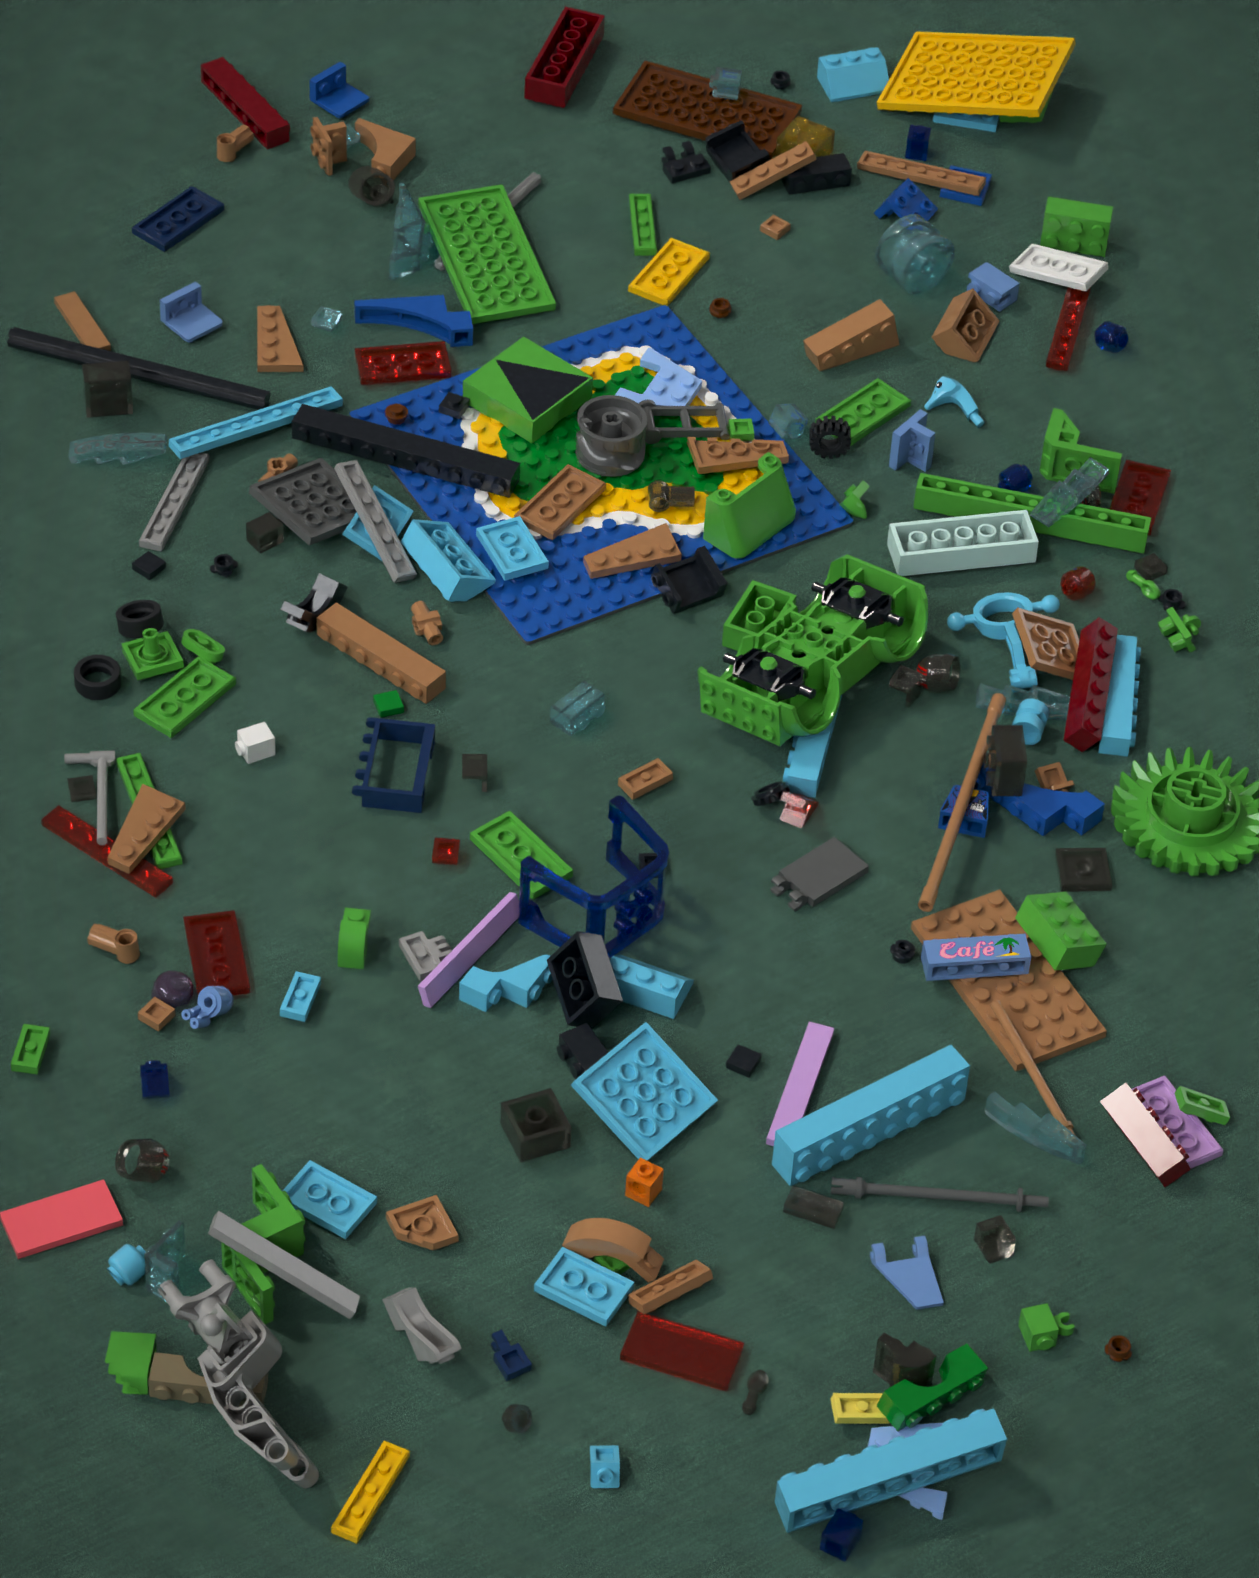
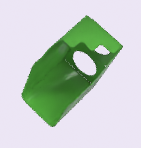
(131, 1360)

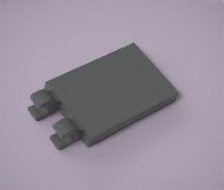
(819, 874)

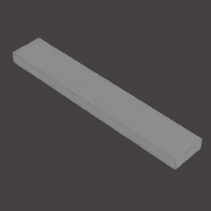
(173, 502)
(375, 521)
(284, 1265)

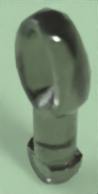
(756, 1385)

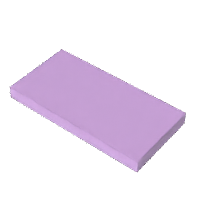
(1185, 1128)

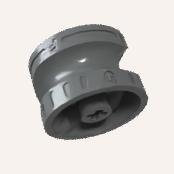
(611, 435)

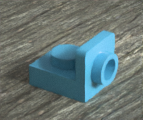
(605, 1466)

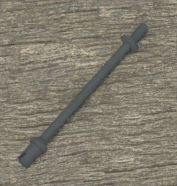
(859, 1187)

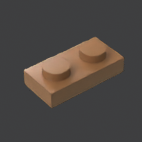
(645, 778)

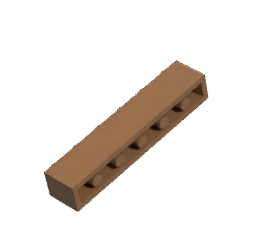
(381, 653)

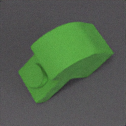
(353, 938)

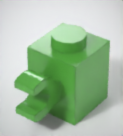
(1042, 1328)

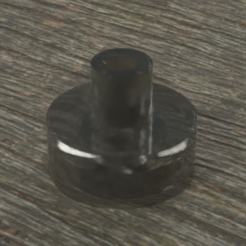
(517, 1418)

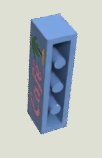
(975, 957)

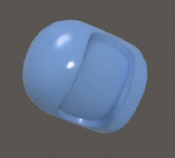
(211, 1003)

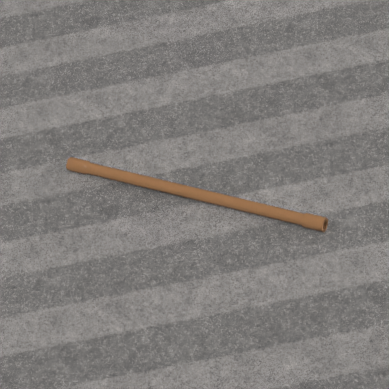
(930, 891)

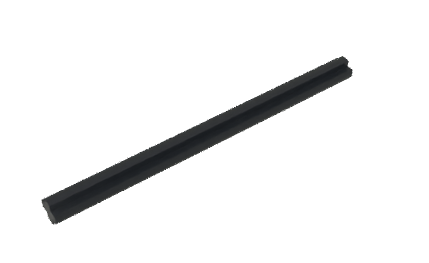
(140, 369)

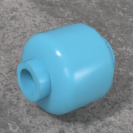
(127, 1264)

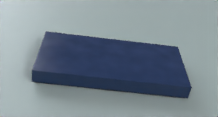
(178, 218)

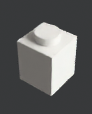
(255, 742)

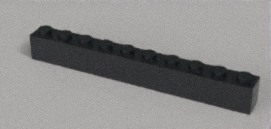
(406, 450)

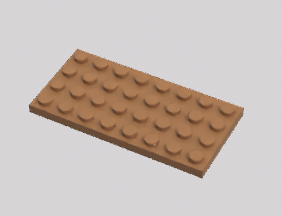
(1039, 1004)

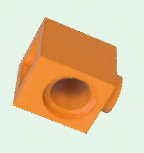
(644, 1182)

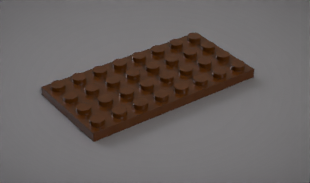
(686, 106)

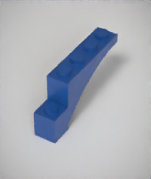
(418, 313)
(1047, 808)

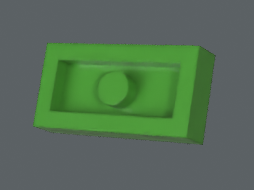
(30, 1049)
(1202, 1105)

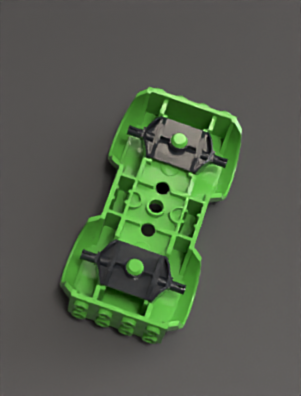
(784, 696)

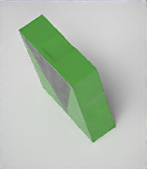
(528, 389)

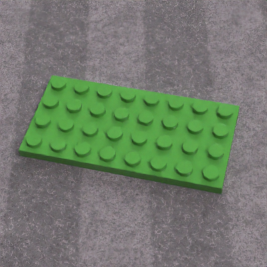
(486, 254)

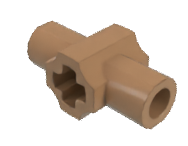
(279, 465)
(427, 623)

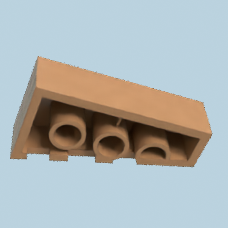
(853, 337)

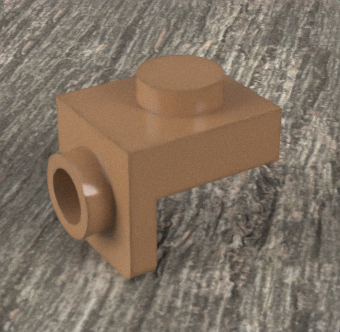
(1053, 778)

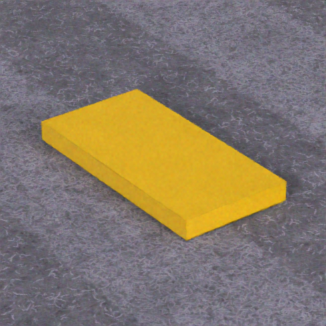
(668, 272)

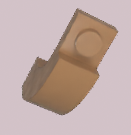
(614, 1239)

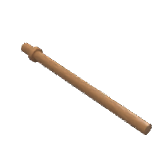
(1030, 1065)

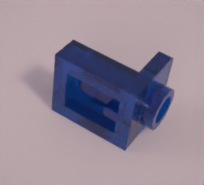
(154, 1080)

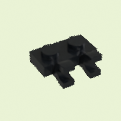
(685, 168)

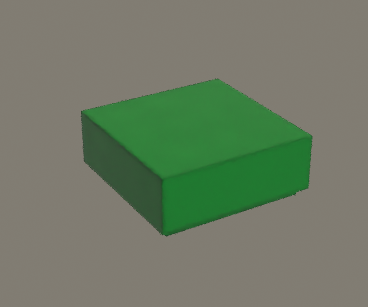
(388, 703)

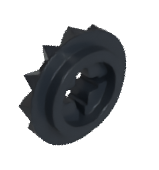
(769, 793)

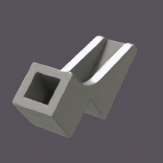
(427, 1336)

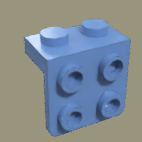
(187, 315)

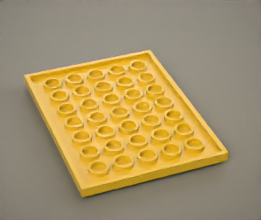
(976, 74)

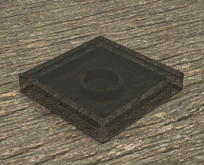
(1083, 869)

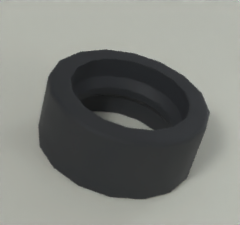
(138, 616)
(97, 690)

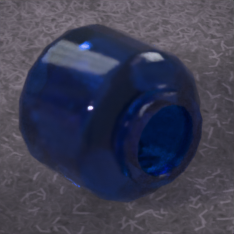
(1111, 337)
(1015, 478)

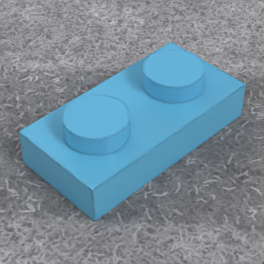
(300, 996)

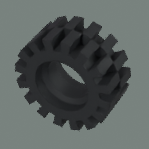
(829, 427)

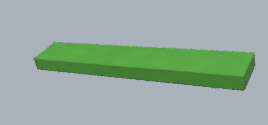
(134, 775)

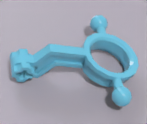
(1020, 676)

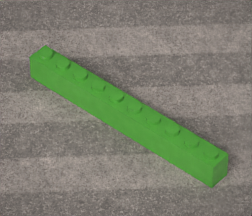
(1082, 523)

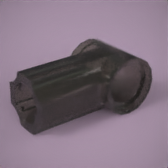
(663, 496)

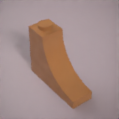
(390, 148)

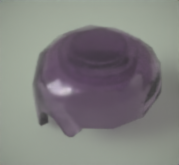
(173, 988)

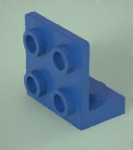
(334, 94)
(907, 200)

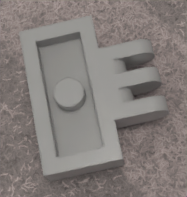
(424, 953)

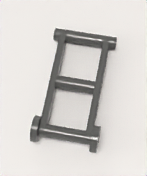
(654, 434)

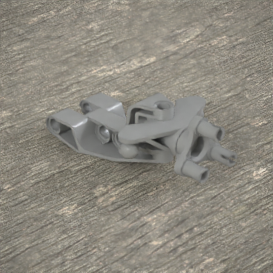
(233, 1365)

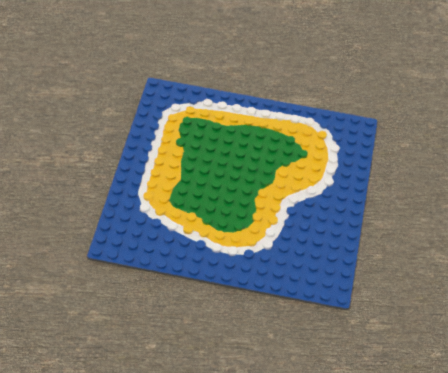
(564, 594)

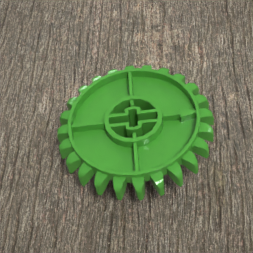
(1188, 814)

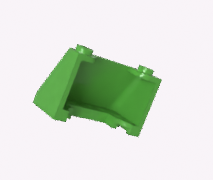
(754, 515)

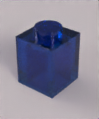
(918, 142)
(841, 1534)

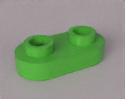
(203, 645)

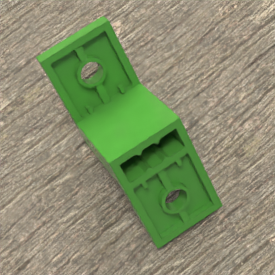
(277, 1224)

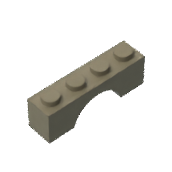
(175, 1381)

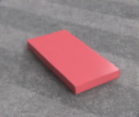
(61, 1219)

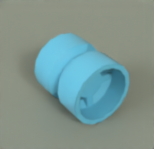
(1033, 716)

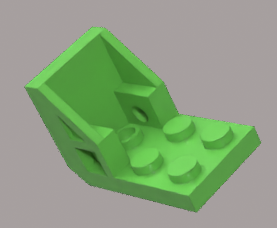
(1063, 453)

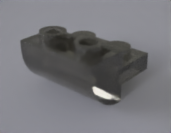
(897, 1362)

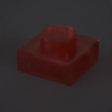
(446, 851)

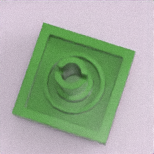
(152, 654)

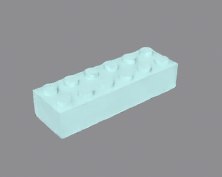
(962, 543)

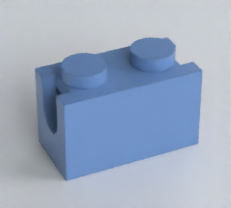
(993, 286)

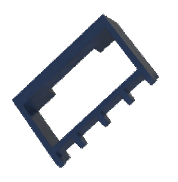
(395, 731)

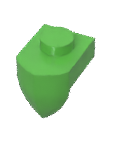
(852, 502)

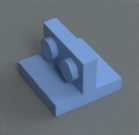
(912, 443)

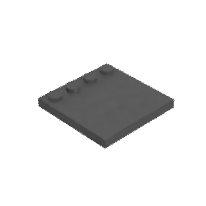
(307, 500)

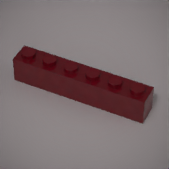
(245, 102)
(1090, 684)

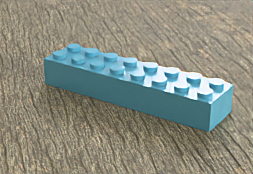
(870, 1115)
(890, 1469)

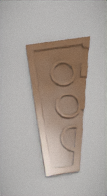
(275, 343)
(724, 456)
(634, 553)
(143, 827)

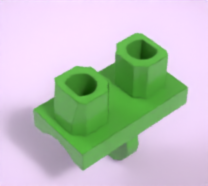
(1183, 629)

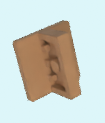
(329, 144)

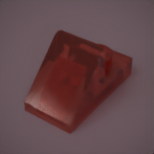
(797, 808)

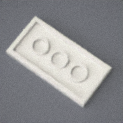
(1059, 267)

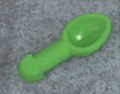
(1147, 587)

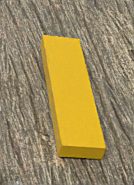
(370, 1492)

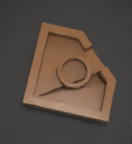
(423, 1224)

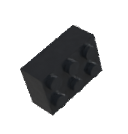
(584, 979)

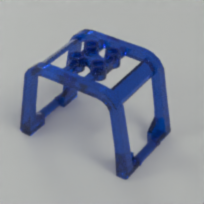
(636, 881)

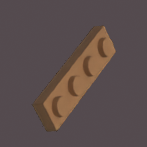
(773, 170)

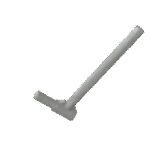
(101, 760)

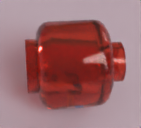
(1079, 582)

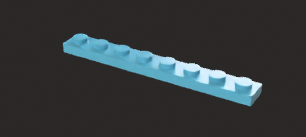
(251, 423)

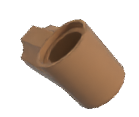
(232, 142)
(122, 942)

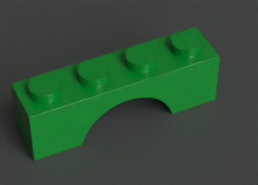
(907, 1403)

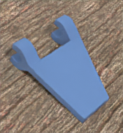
(911, 1276)

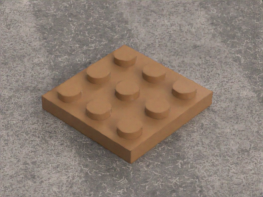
(1048, 642)

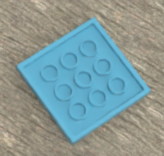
(644, 1092)

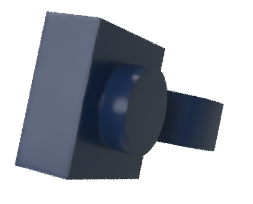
(509, 1359)

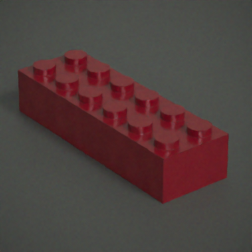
(564, 57)

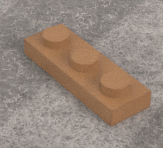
(670, 1286)

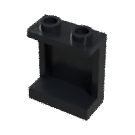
(734, 151)
(689, 581)

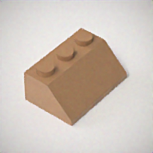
(966, 327)

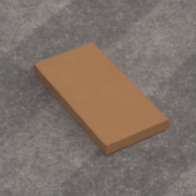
(560, 501)

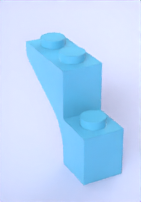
(518, 984)

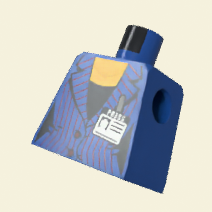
(976, 815)

